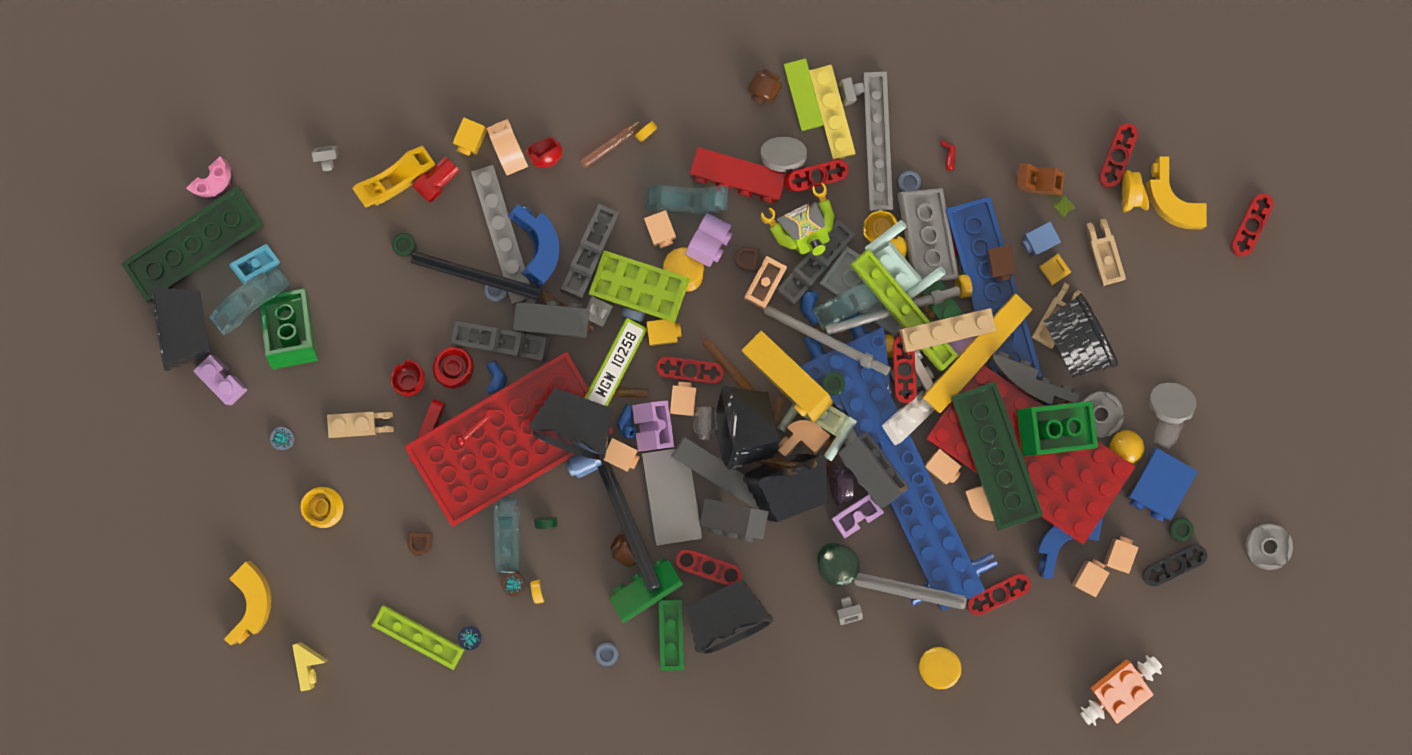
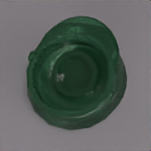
(838, 564)

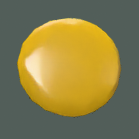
(1133, 192)
(683, 265)
(322, 507)
(940, 668)

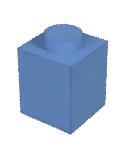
(1040, 239)

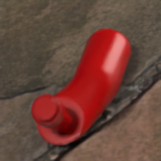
(950, 159)

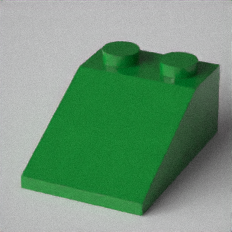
(288, 330)
(1057, 428)

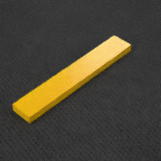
(976, 354)

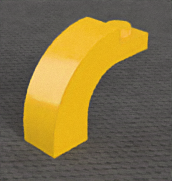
(394, 179)
(1168, 205)
(258, 600)

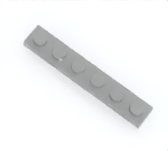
(878, 141)
(500, 227)

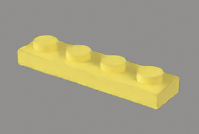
(832, 112)

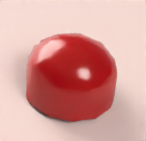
(545, 152)
(407, 378)

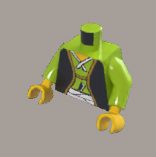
(805, 227)

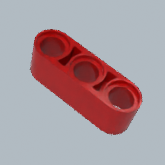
(699, 559)

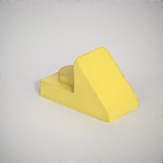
(304, 659)

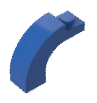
(544, 242)
(1050, 544)

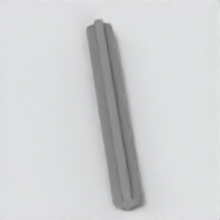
(910, 590)

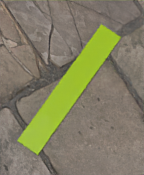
(899, 304)

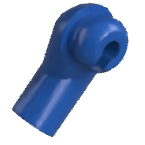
(807, 305)
(499, 378)
(625, 423)

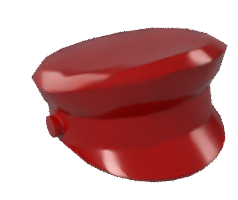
(453, 367)

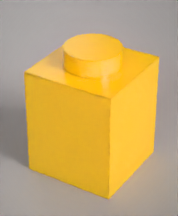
(469, 137)
(663, 332)

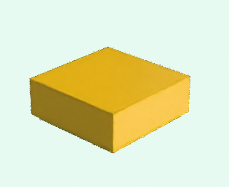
(1054, 269)

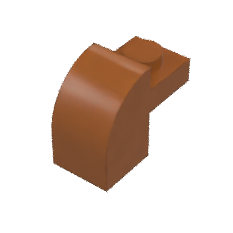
(1039, 180)

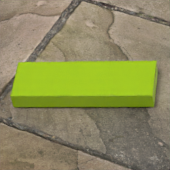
(803, 95)

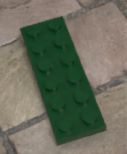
(193, 243)
(996, 456)

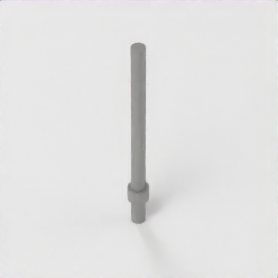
(935, 297)
(866, 360)

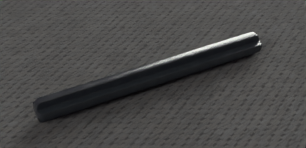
(476, 275)
(629, 527)

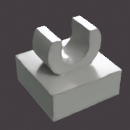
(849, 91)
(326, 156)
(599, 311)
(849, 612)

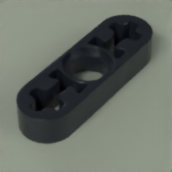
(1161, 579)

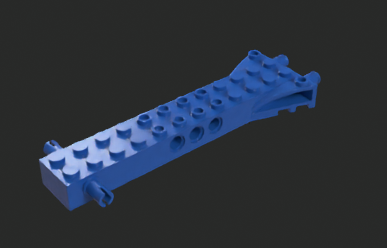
(920, 508)

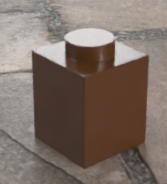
(1001, 263)

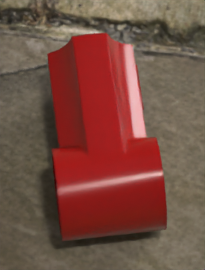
(431, 184)

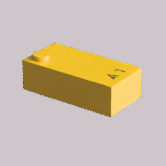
(788, 377)

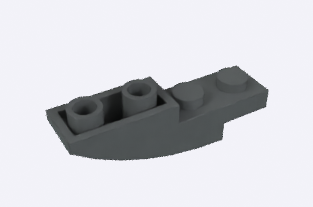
(1024, 377)

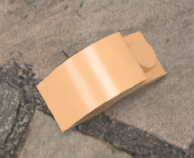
(507, 147)
(803, 433)
(978, 503)

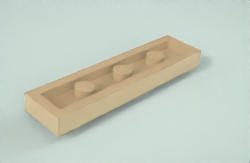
(947, 330)

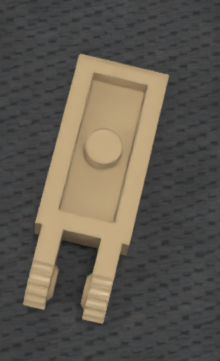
(1105, 254)
(1041, 333)
(356, 424)

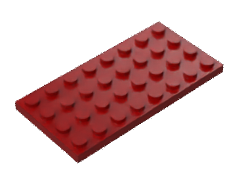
(501, 451)
(1069, 485)

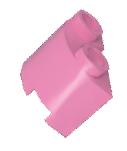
(215, 183)

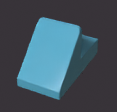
(254, 263)

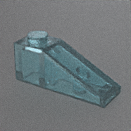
(507, 535)

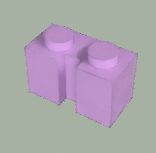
(213, 374)
(654, 425)
(847, 519)

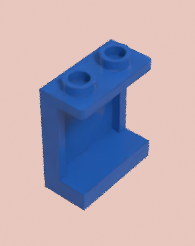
(1162, 485)

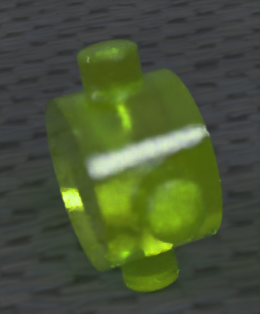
(1064, 206)

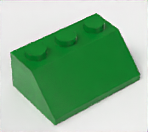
(635, 597)

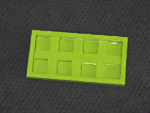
(639, 286)

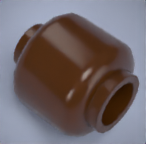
(764, 86)
(621, 551)

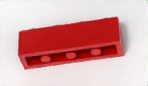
(737, 175)

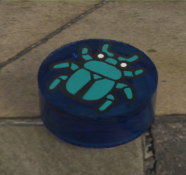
(470, 638)

